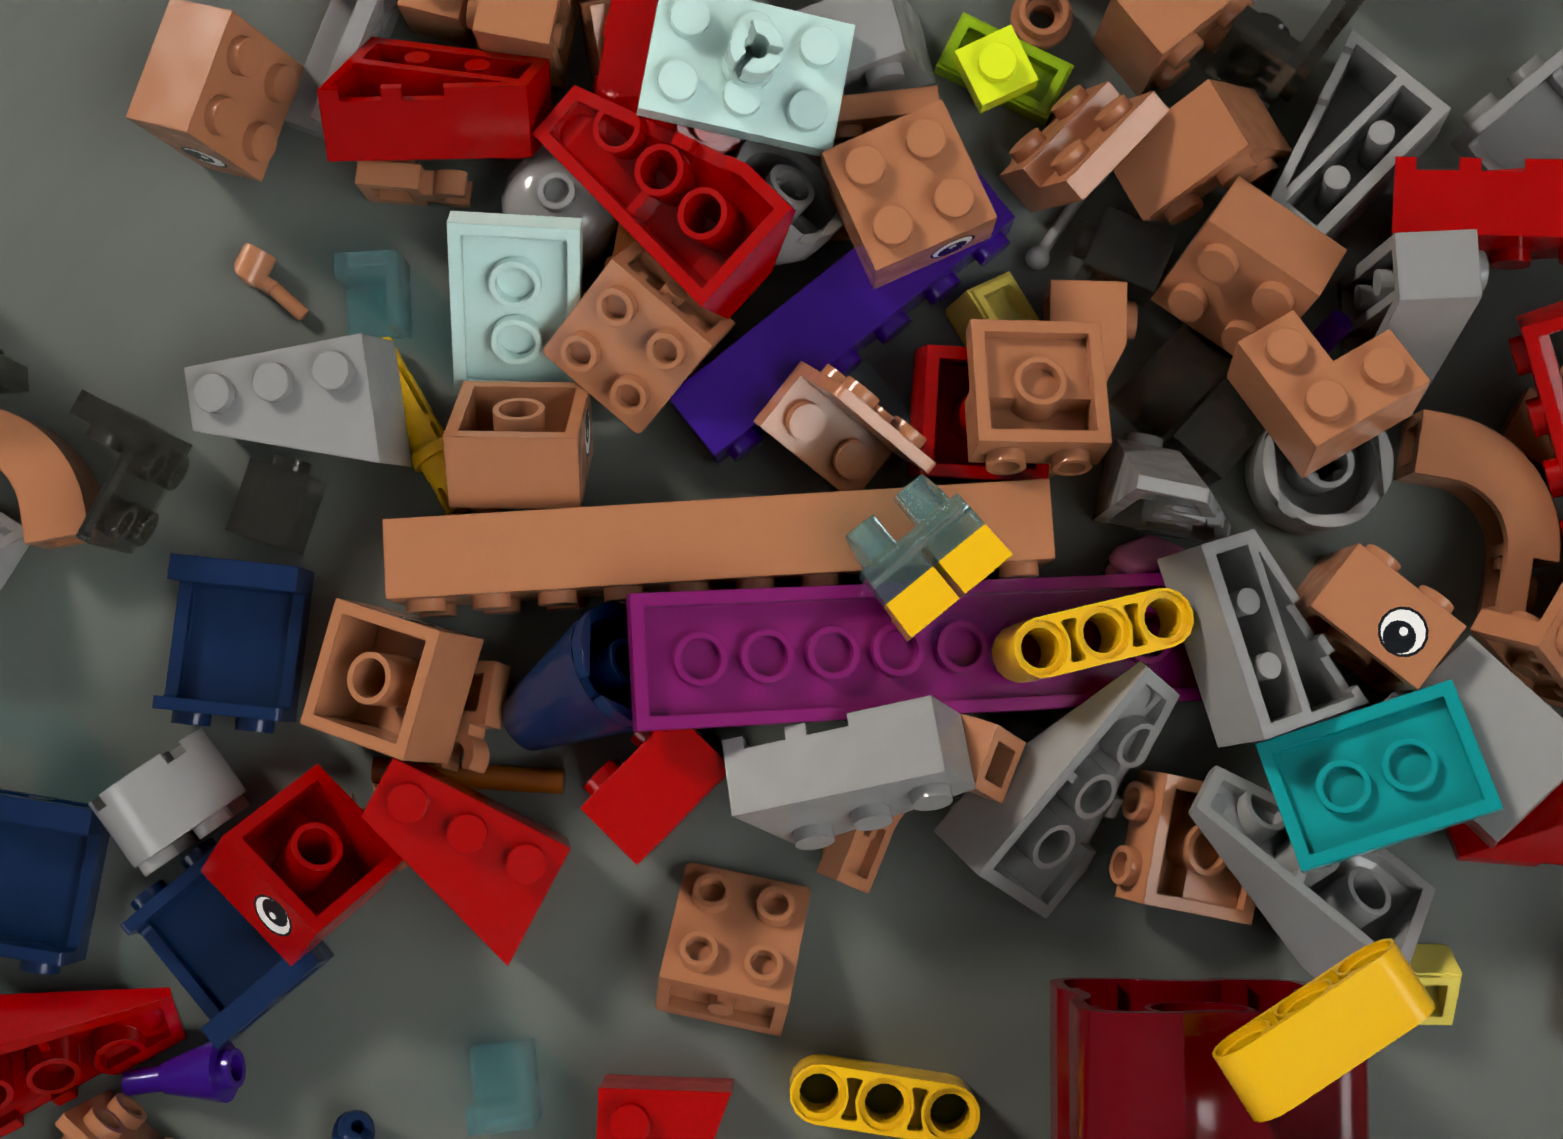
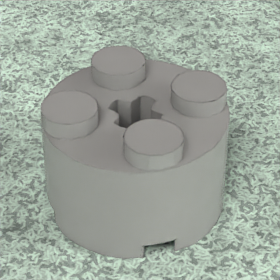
(1315, 503)
(168, 797)

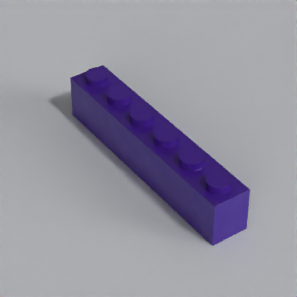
(819, 326)

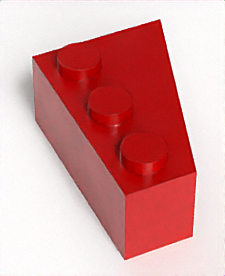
(433, 103)
(1512, 209)
(468, 850)
(661, 1106)

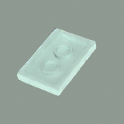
(747, 72)
(510, 293)

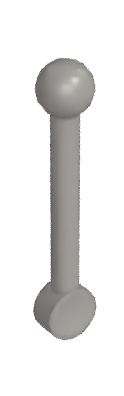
(1038, 256)

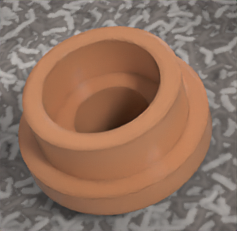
(1043, 38)

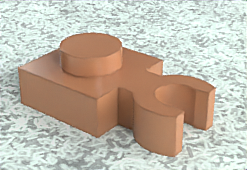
(412, 185)
(480, 713)

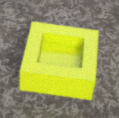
(995, 69)

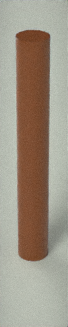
(496, 777)

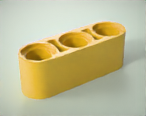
(1121, 630)
(1323, 1030)
(907, 1121)

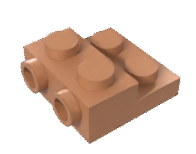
(1080, 145)
(1036, 395)
(1169, 857)

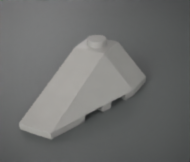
(1156, 492)
(1060, 792)
(1316, 912)

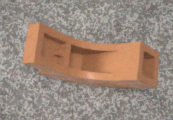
(49, 482)
(1499, 490)
(993, 760)

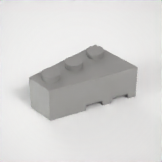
(886, 44)
(1352, 138)
(1418, 289)
(309, 397)
(1251, 645)
(850, 775)

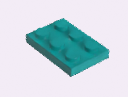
(1378, 776)

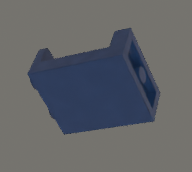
(236, 642)
(48, 879)
(216, 950)

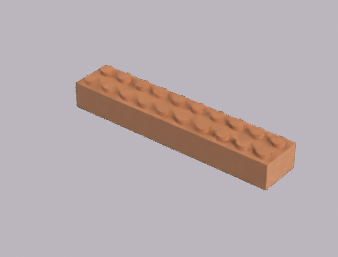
(674, 547)

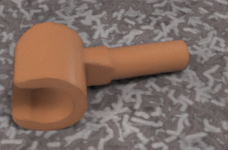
(254, 268)

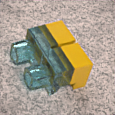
(950, 538)

